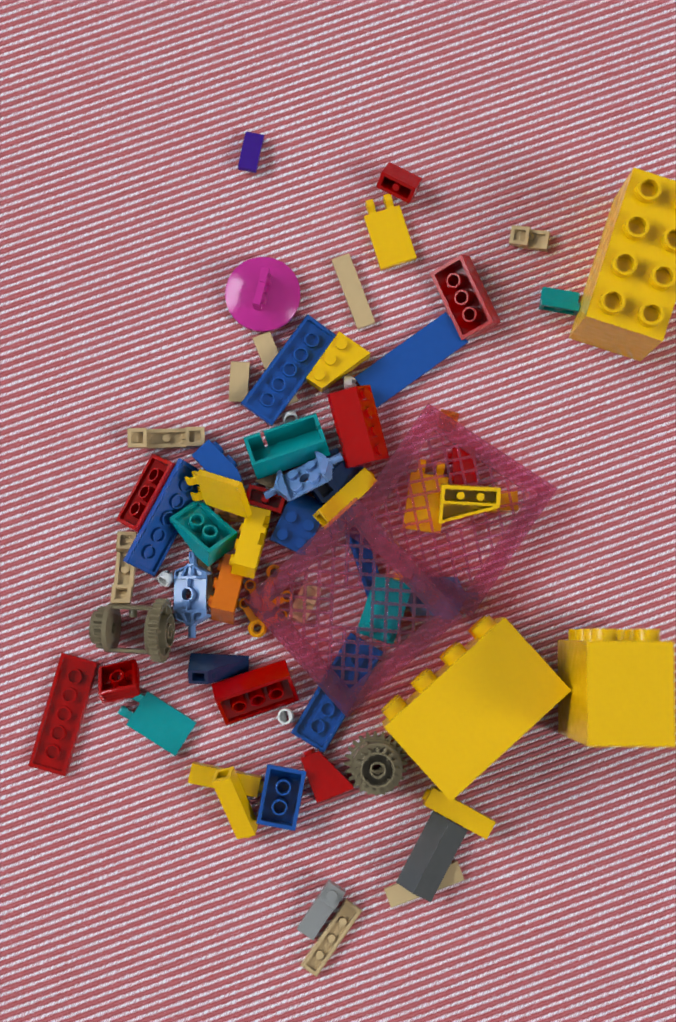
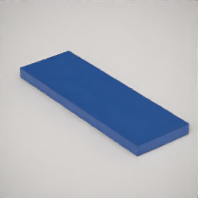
(411, 359)
(288, 370)
(157, 531)
(321, 716)

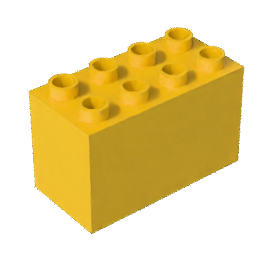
(633, 271)
(618, 687)
(473, 704)

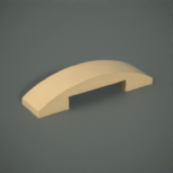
(165, 438)
(124, 573)

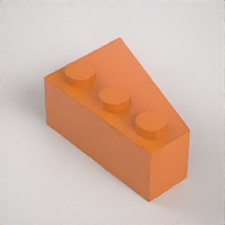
(226, 593)

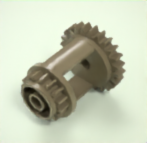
(158, 629)
(375, 751)

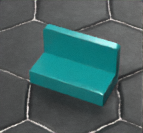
(559, 301)

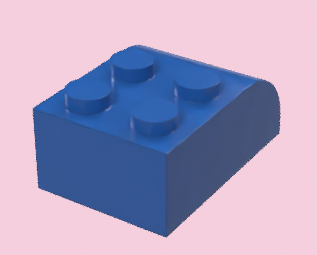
(211, 458)
(297, 523)
(281, 797)

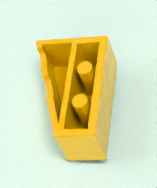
(337, 360)
(466, 500)
(250, 543)

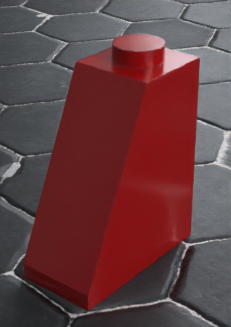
(324, 776)

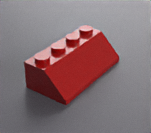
(465, 297)
(358, 426)
(145, 492)
(255, 692)

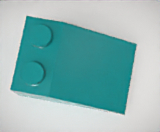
(204, 532)
(380, 609)

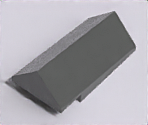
(431, 856)

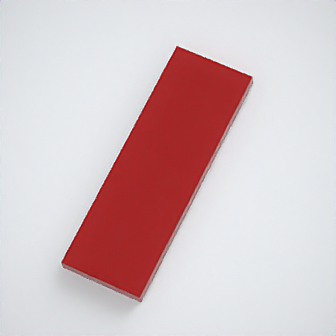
(63, 714)

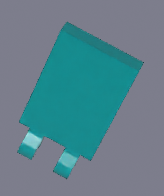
(159, 722)

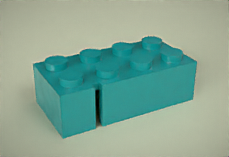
(287, 446)

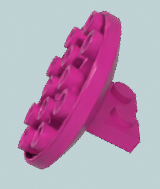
(262, 294)

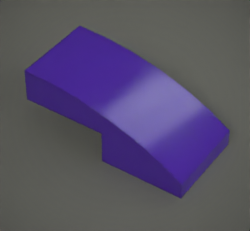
(251, 152)

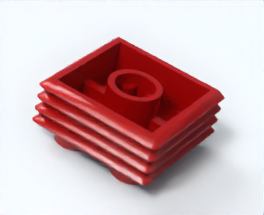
(118, 681)

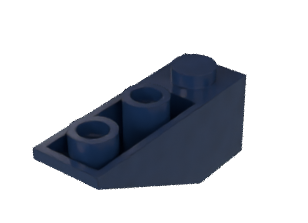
(340, 478)
(215, 667)

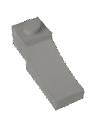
(321, 909)

